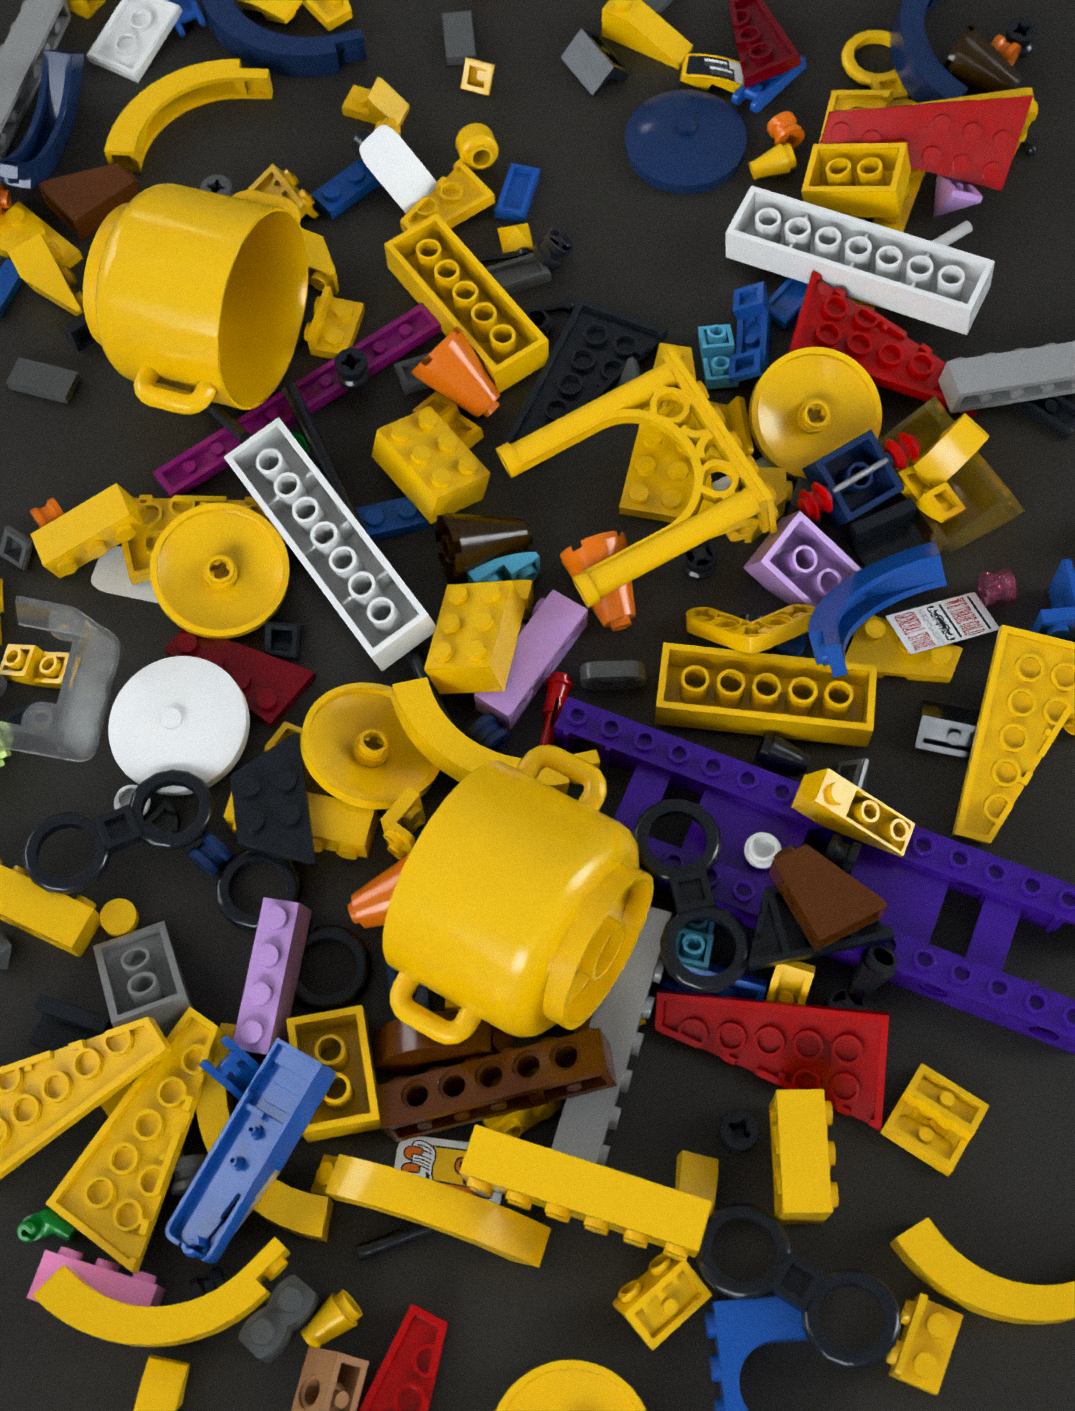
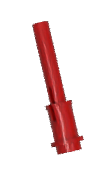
(556, 695)

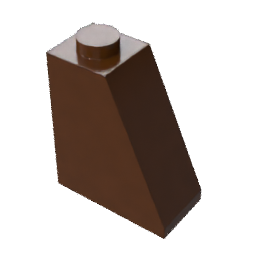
(89, 196)
(823, 896)

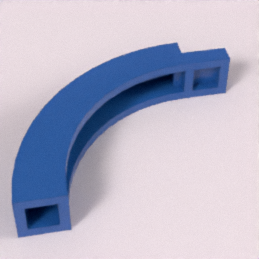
(865, 595)

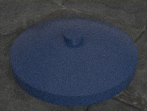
(685, 141)

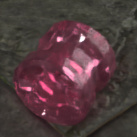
(997, 586)

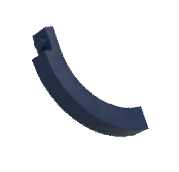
(277, 51)
(914, 59)
(51, 122)

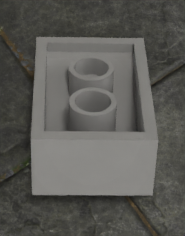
(142, 978)

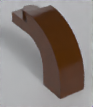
(405, 1049)

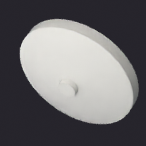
(179, 718)

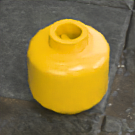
(477, 146)

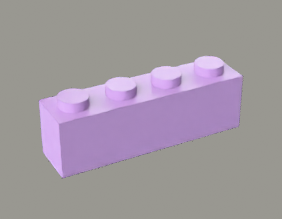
(537, 653)
(272, 975)

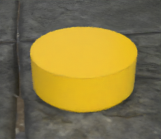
(119, 917)

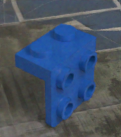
(1059, 620)

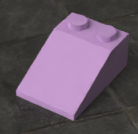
(800, 562)

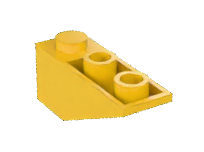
(42, 270)
(852, 812)

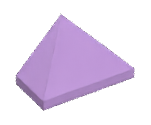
(954, 195)

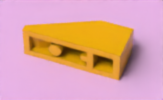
(643, 30)

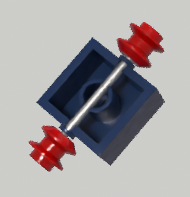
(856, 477)

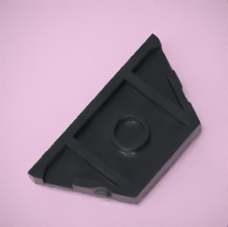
(274, 804)
(781, 940)

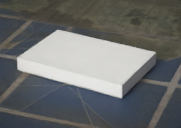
(134, 36)

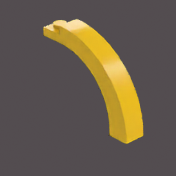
(174, 96)
(447, 745)
(281, 1205)
(432, 1206)
(976, 1289)
(145, 1326)

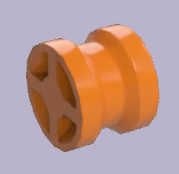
(1007, 50)
(785, 130)
(46, 513)

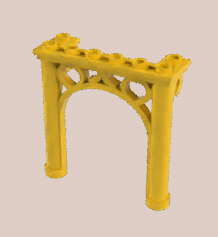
(657, 392)

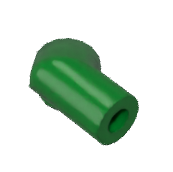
(44, 1224)

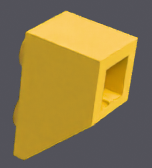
(320, 264)

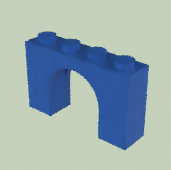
(738, 1330)

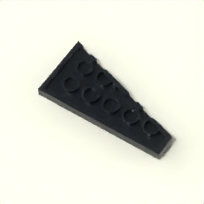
(585, 364)

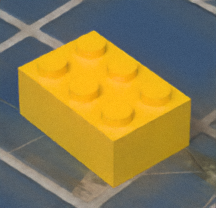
(858, 178)
(430, 464)
(475, 637)
(344, 1044)
(802, 1156)

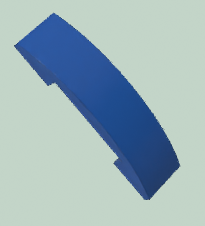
(753, 332)

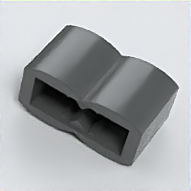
(272, 1327)

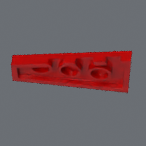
(410, 1365)

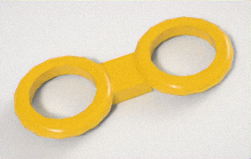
(875, 81)

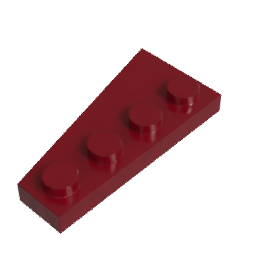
(761, 42)
(266, 681)

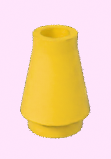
(774, 162)
(332, 1319)

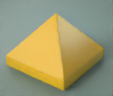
(477, 76)
(514, 238)

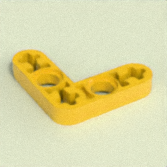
(747, 635)

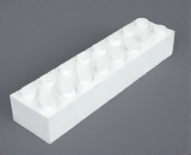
(860, 258)
(331, 544)

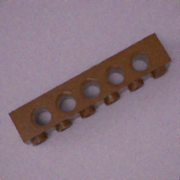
(515, 1092)

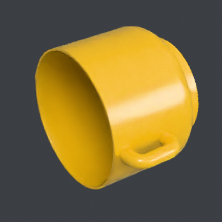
(198, 295)
(516, 903)

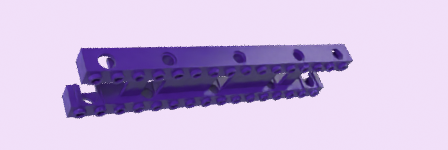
(913, 886)

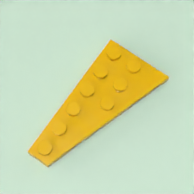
(129, 1163)

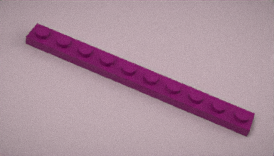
(317, 389)

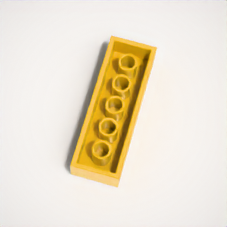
(464, 294)
(765, 695)
(585, 1192)

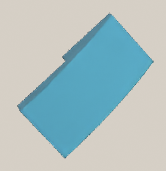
(715, 349)
(510, 567)
(695, 944)

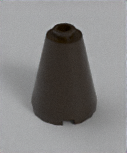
(981, 65)
(478, 539)

